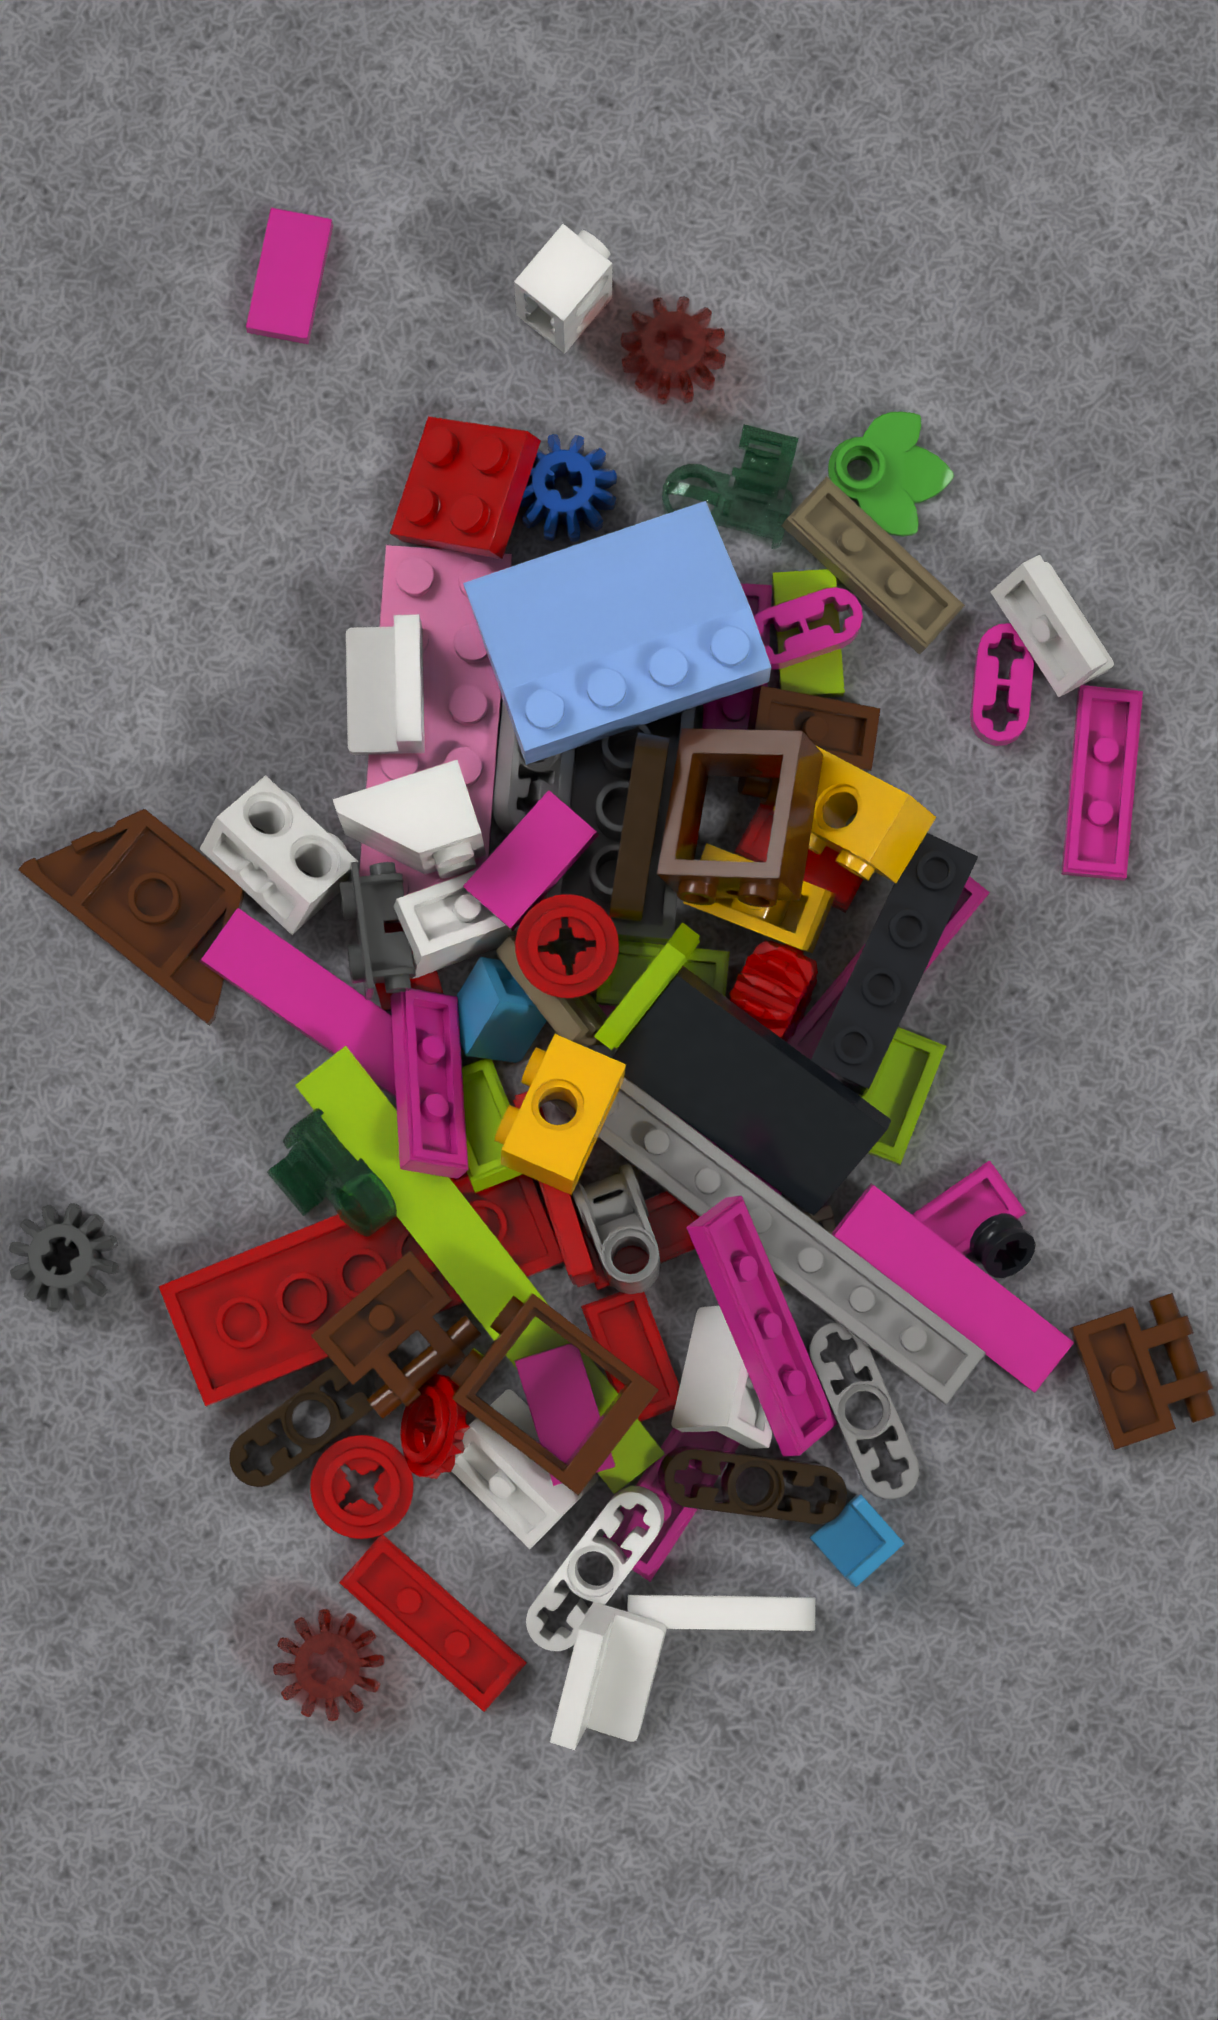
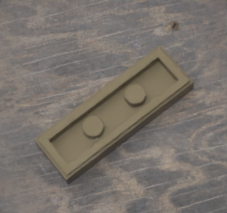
(872, 565)

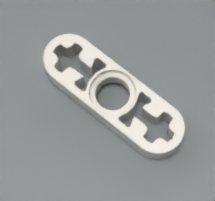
(609, 1521)
(726, 1612)

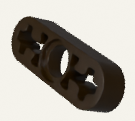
(639, 827)
(281, 1459)
(795, 1509)

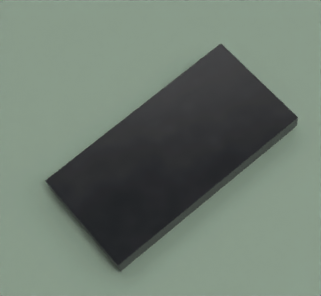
(749, 1091)

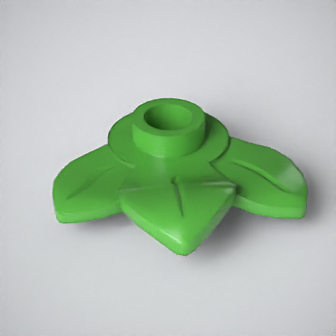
(899, 472)

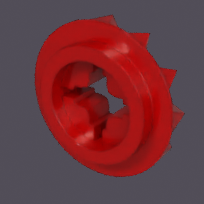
(547, 970)
(429, 1451)
(330, 1487)

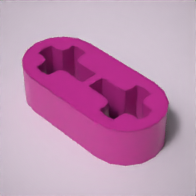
(804, 611)
(987, 683)

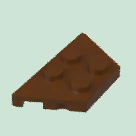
(147, 901)

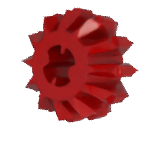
(776, 986)

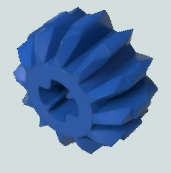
(585, 500)

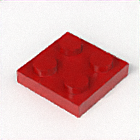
(465, 487)

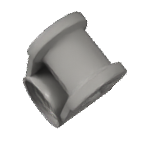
(617, 1218)

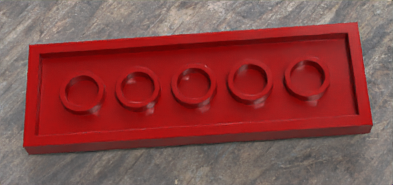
(258, 1309)

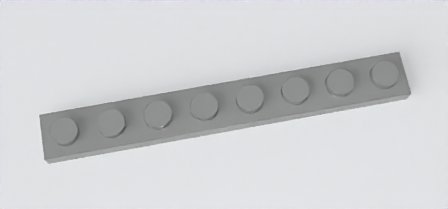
(795, 1244)

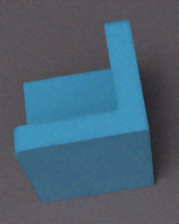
(496, 1014)
(857, 1540)

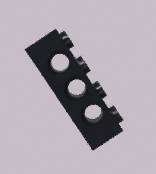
(893, 963)

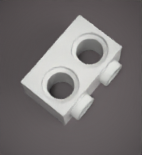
(564, 286)
(271, 862)

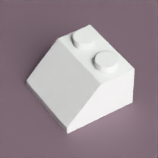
(417, 820)

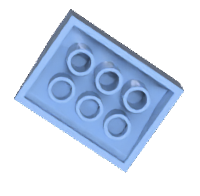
(618, 632)

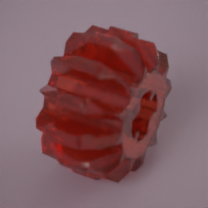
(649, 356)
(336, 1684)

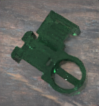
(754, 489)
(324, 1169)

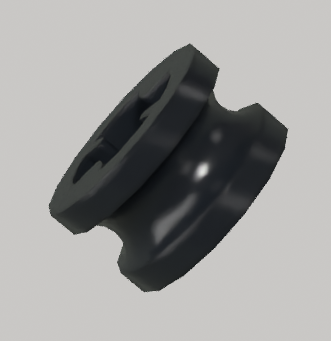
(1002, 1245)

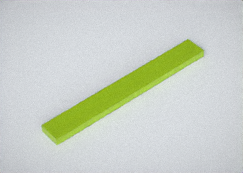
(453, 1234)

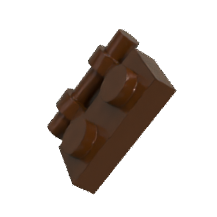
(831, 724)
(385, 1317)
(1124, 1376)

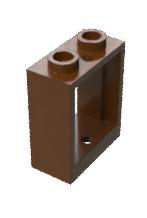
(741, 754)
(604, 1434)

